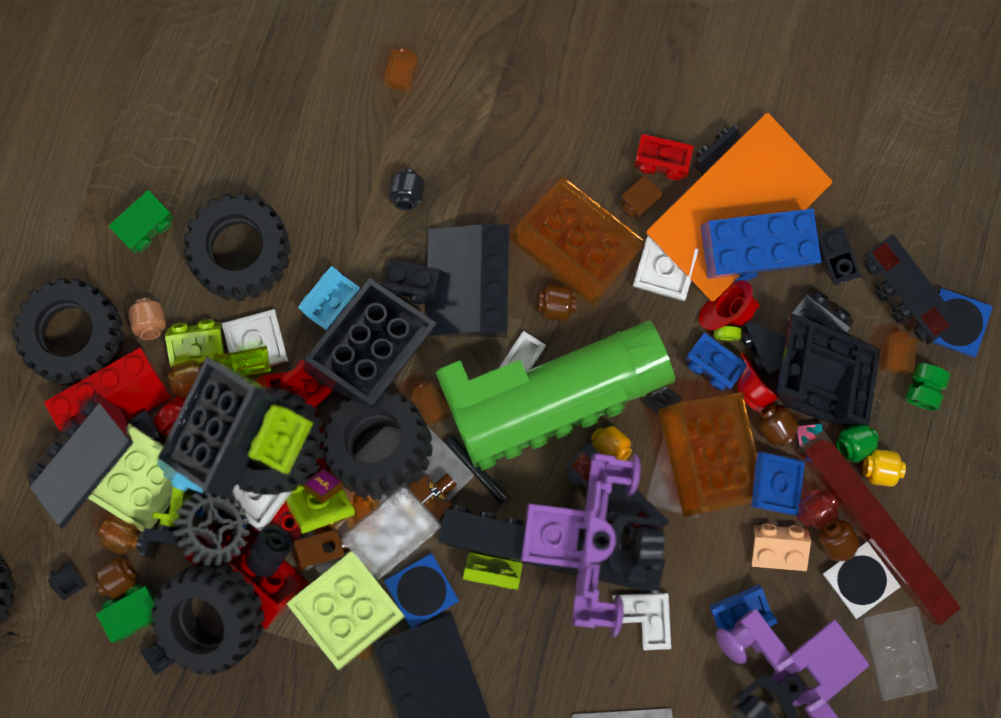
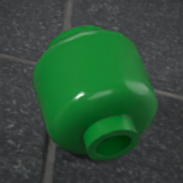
(857, 442)

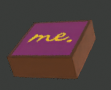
(323, 486)

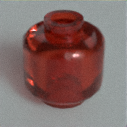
(818, 509)

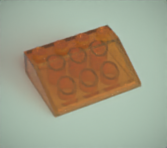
(577, 240)
(710, 453)

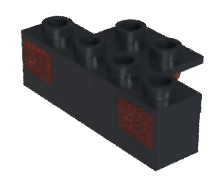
(908, 291)
(618, 501)

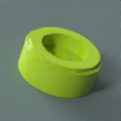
(728, 333)

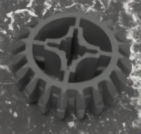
(212, 539)

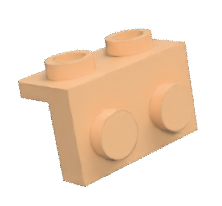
(780, 547)

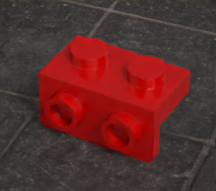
(663, 157)
(304, 385)

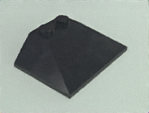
(827, 373)

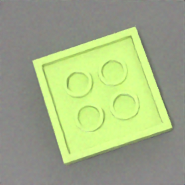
(136, 484)
(345, 610)

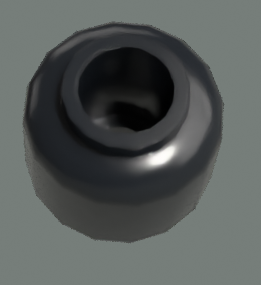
(406, 189)

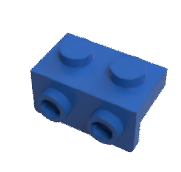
(716, 363)
(735, 607)

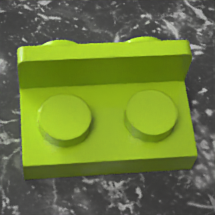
(194, 341)
(493, 571)

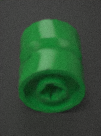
(927, 387)

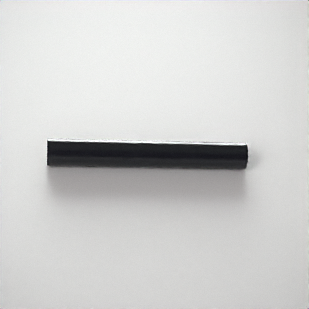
(482, 476)

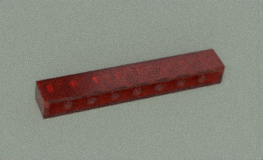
(878, 529)

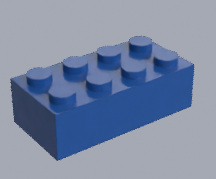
(760, 243)

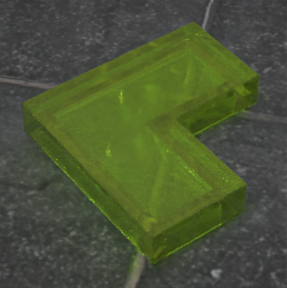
(246, 361)

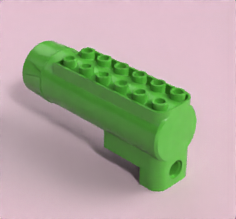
(525, 408)

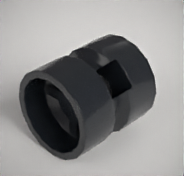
(268, 551)

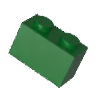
(142, 222)
(128, 614)

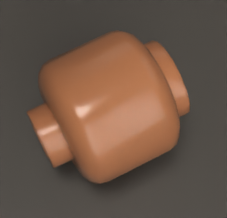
(146, 319)

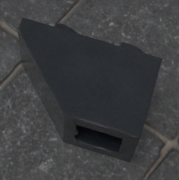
(837, 256)
(766, 346)

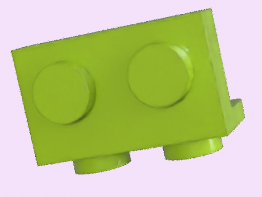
(280, 438)
(177, 500)

